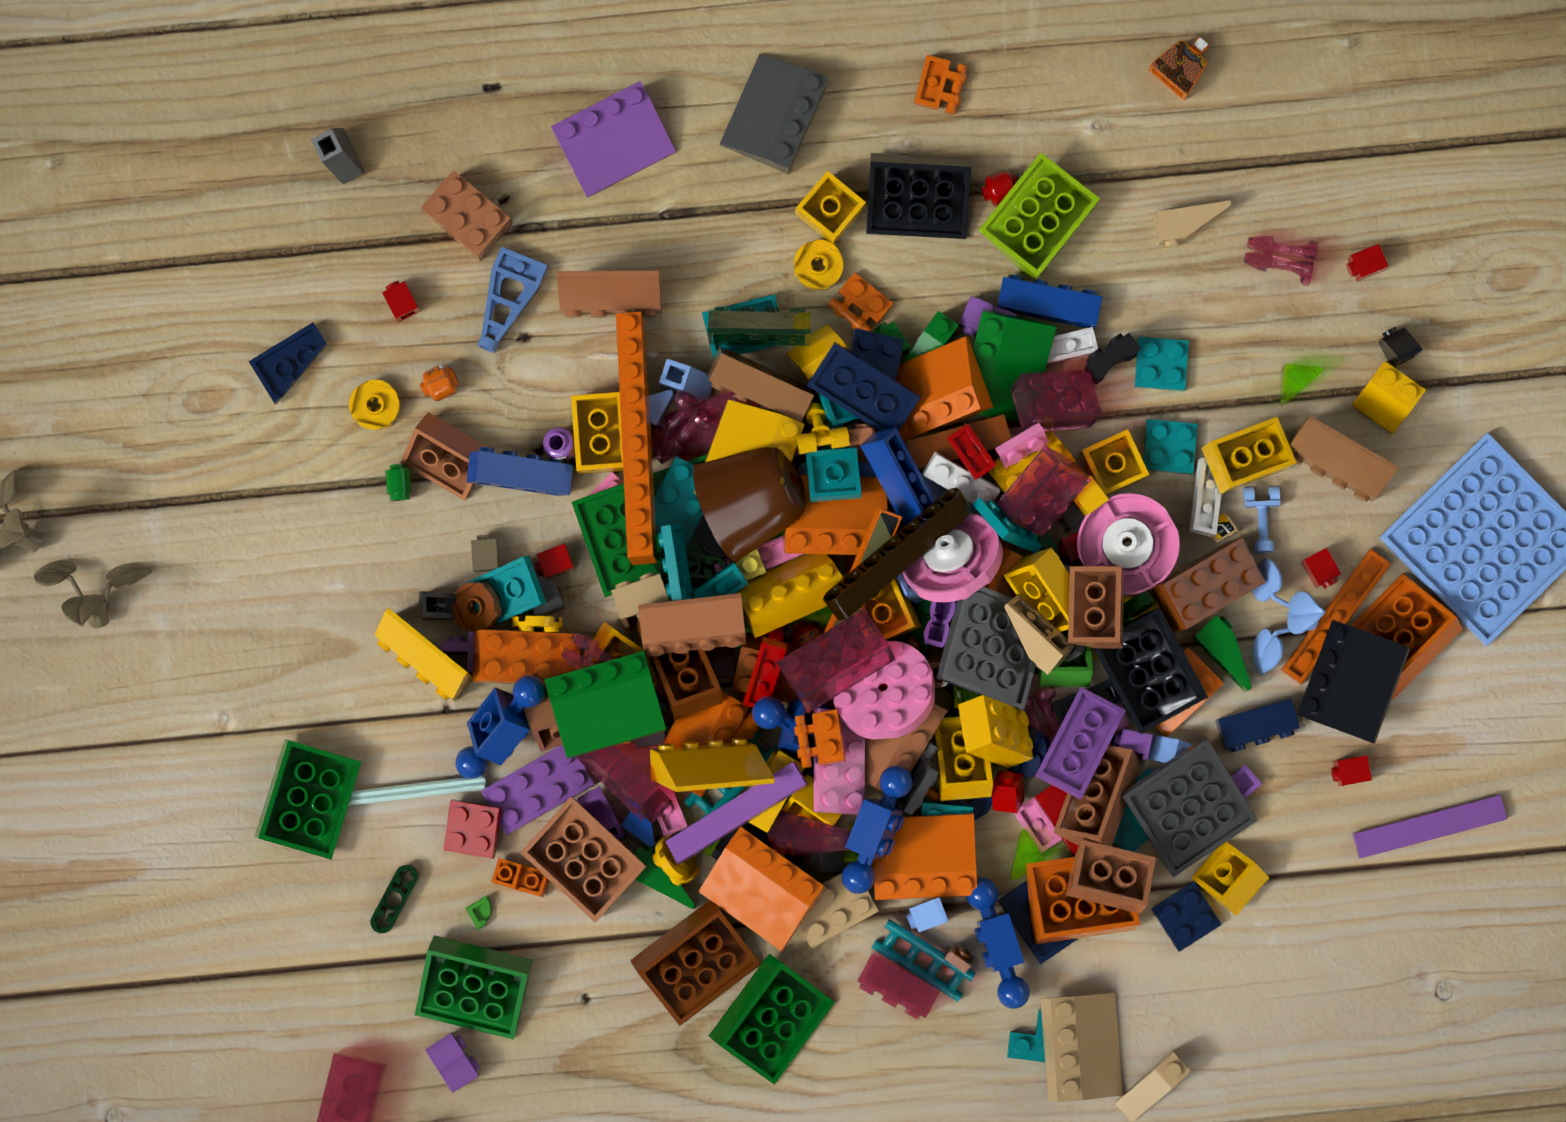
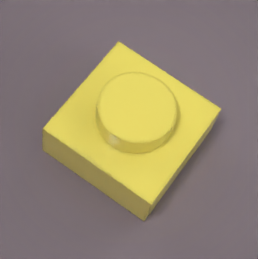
(751, 565)

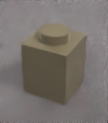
(485, 554)

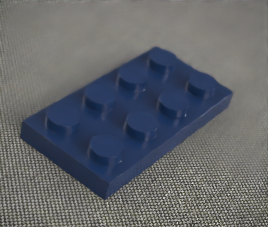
(863, 389)

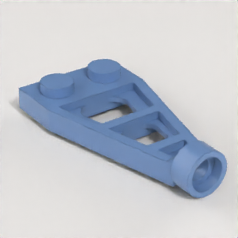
(518, 268)

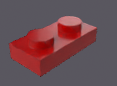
(971, 452)

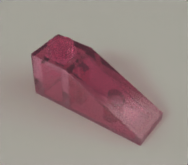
(805, 836)

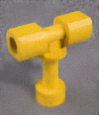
(821, 433)

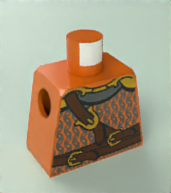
(1181, 66)

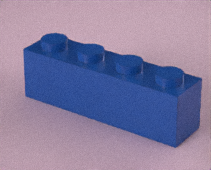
(1049, 302)
(519, 473)
(897, 473)

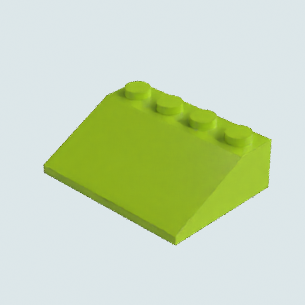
(1038, 216)

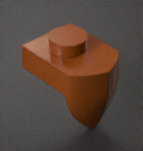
(959, 957)

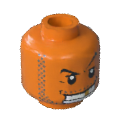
(439, 382)

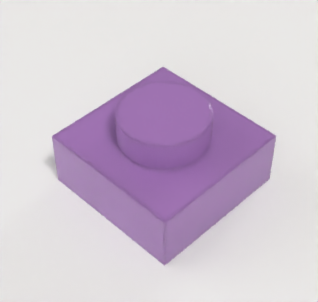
(1245, 781)

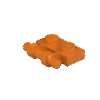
(933, 81)
(865, 298)
(827, 735)

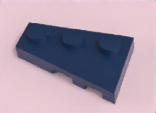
(288, 360)

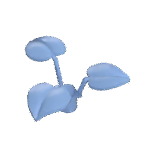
(1302, 616)

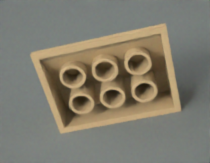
(1081, 1047)

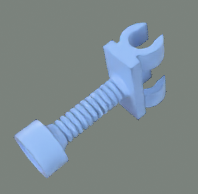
(1263, 544)

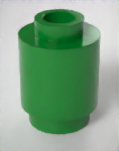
(398, 482)

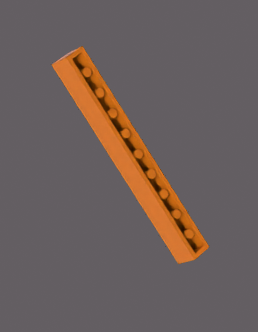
(636, 438)

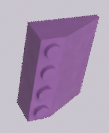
(613, 139)

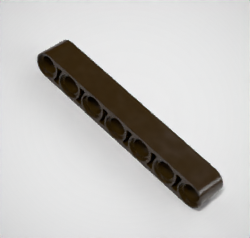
(897, 553)

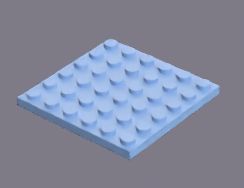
(1483, 539)

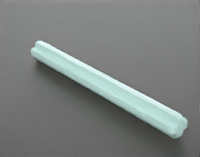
(417, 790)

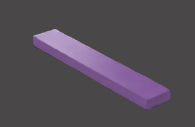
(735, 813)
(1429, 826)

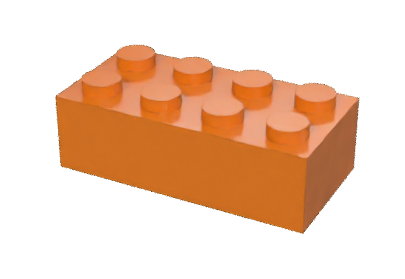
(508, 655)

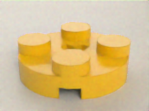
(805, 270)
(382, 417)
(542, 623)
(678, 873)

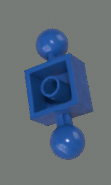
(770, 713)
(499, 726)
(875, 829)
(1000, 944)

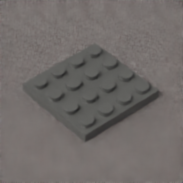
(985, 651)
(1189, 806)

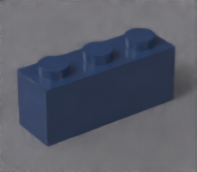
(1258, 725)

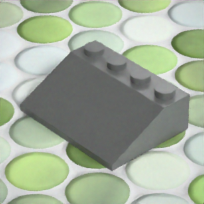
(774, 112)

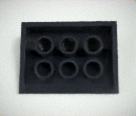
(918, 196)
(1151, 672)
(1353, 681)

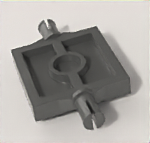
(923, 777)

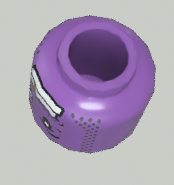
(559, 443)

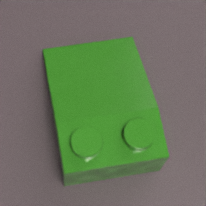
(1070, 674)

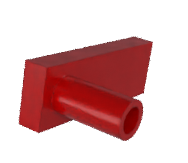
(766, 668)

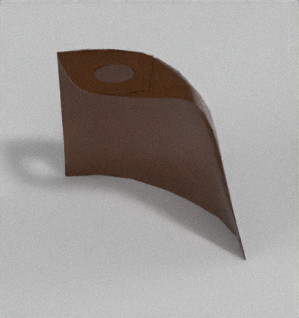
(745, 498)

